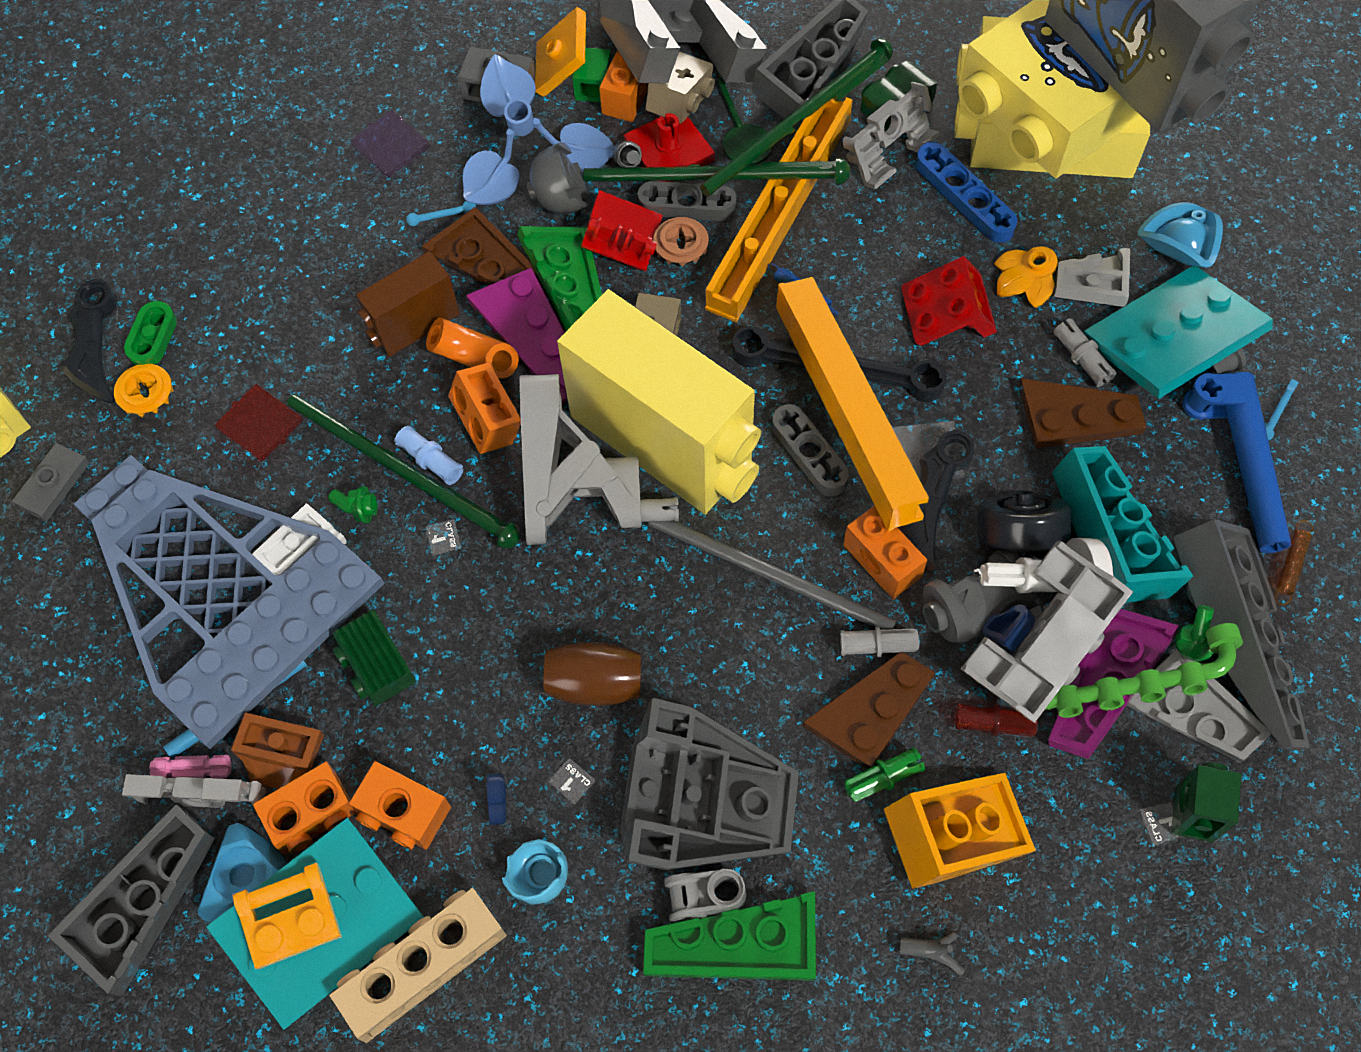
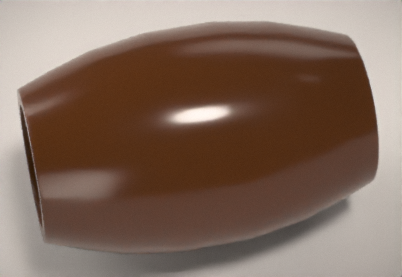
(592, 673)

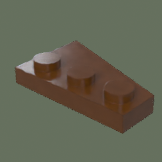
(477, 249)
(1078, 414)
(872, 710)

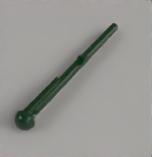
(880, 53)
(835, 170)
(507, 534)

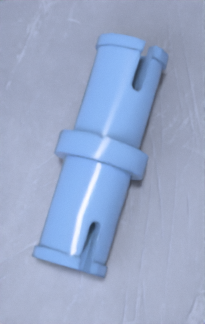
(429, 455)

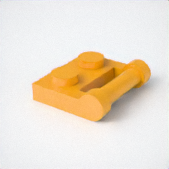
(292, 929)

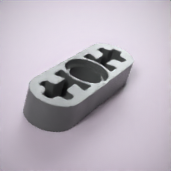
(695, 211)
(810, 465)

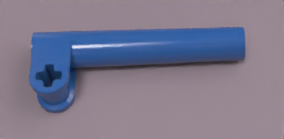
(1237, 399)

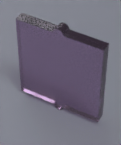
(390, 143)

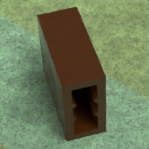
(406, 304)

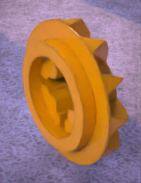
(128, 393)

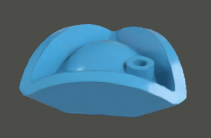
(1184, 233)
(240, 864)

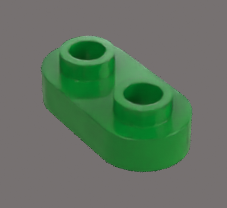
(147, 337)

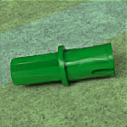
(884, 775)

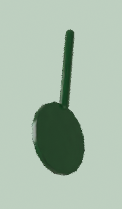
(742, 135)

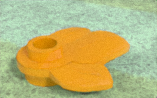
(1022, 275)

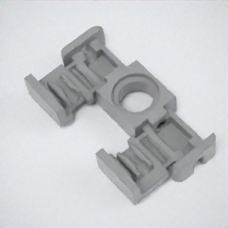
(907, 117)
(192, 791)

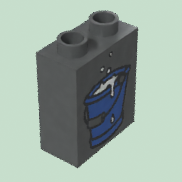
(1159, 53)

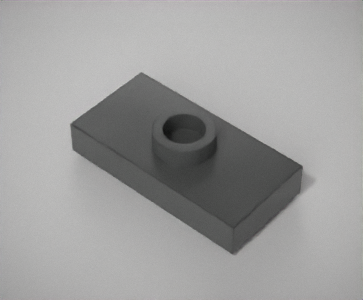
(51, 482)

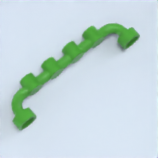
(1150, 683)

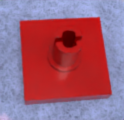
(671, 143)

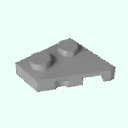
(1095, 279)

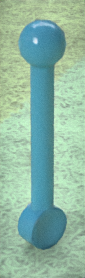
(414, 219)
(1280, 407)

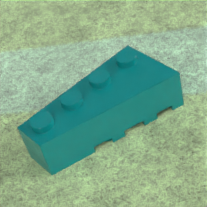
(1108, 512)

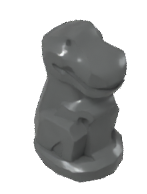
(965, 605)

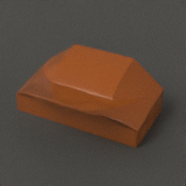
(275, 749)

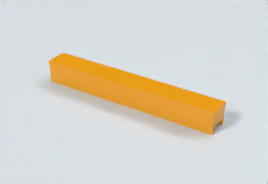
(774, 213)
(851, 404)

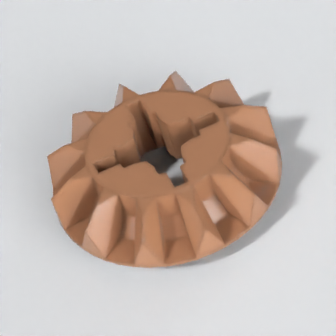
(694, 235)

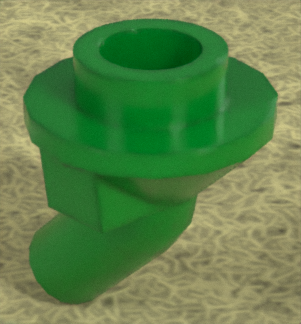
(358, 502)
(1191, 638)

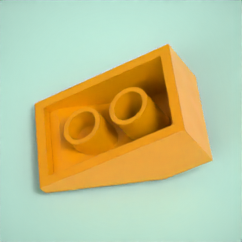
(958, 829)

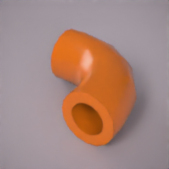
(471, 347)

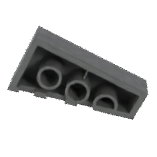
(810, 58)
(132, 903)

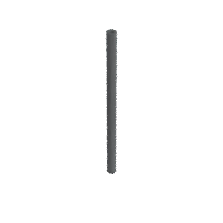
(774, 574)

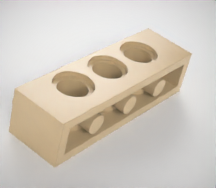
(355, 990)

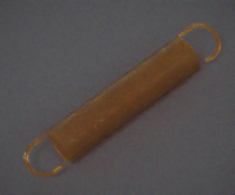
(1294, 562)

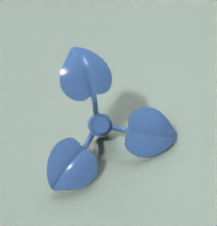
(509, 92)

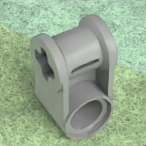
(701, 894)

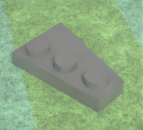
(1207, 717)

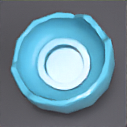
(536, 872)

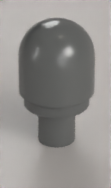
(625, 155)

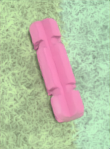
(192, 766)

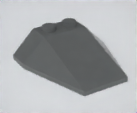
(702, 793)

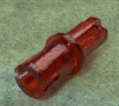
(994, 721)

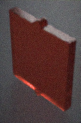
(258, 422)

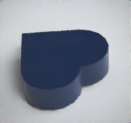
(1009, 628)
(496, 799)

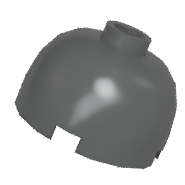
(557, 181)

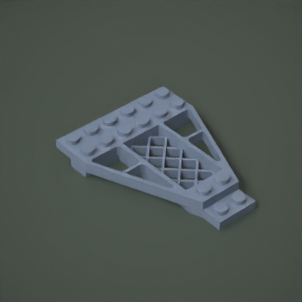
(265, 635)

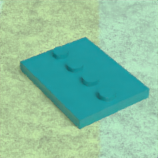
(1178, 331)
(368, 910)

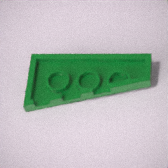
(563, 268)
(746, 943)

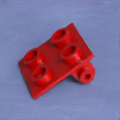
(622, 230)

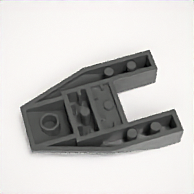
(649, 33)

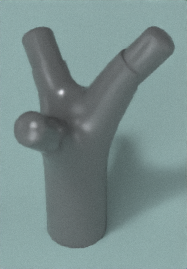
(934, 949)

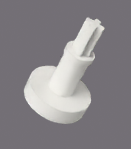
(1022, 571)

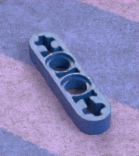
(971, 188)

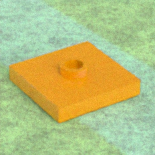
(560, 52)

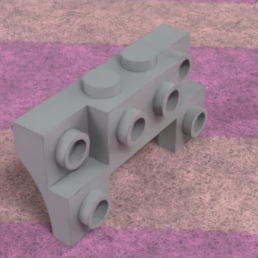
(1057, 640)

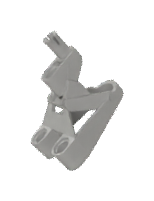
(581, 474)

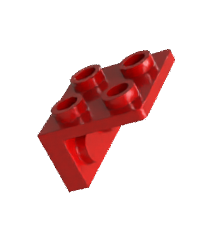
(947, 302)

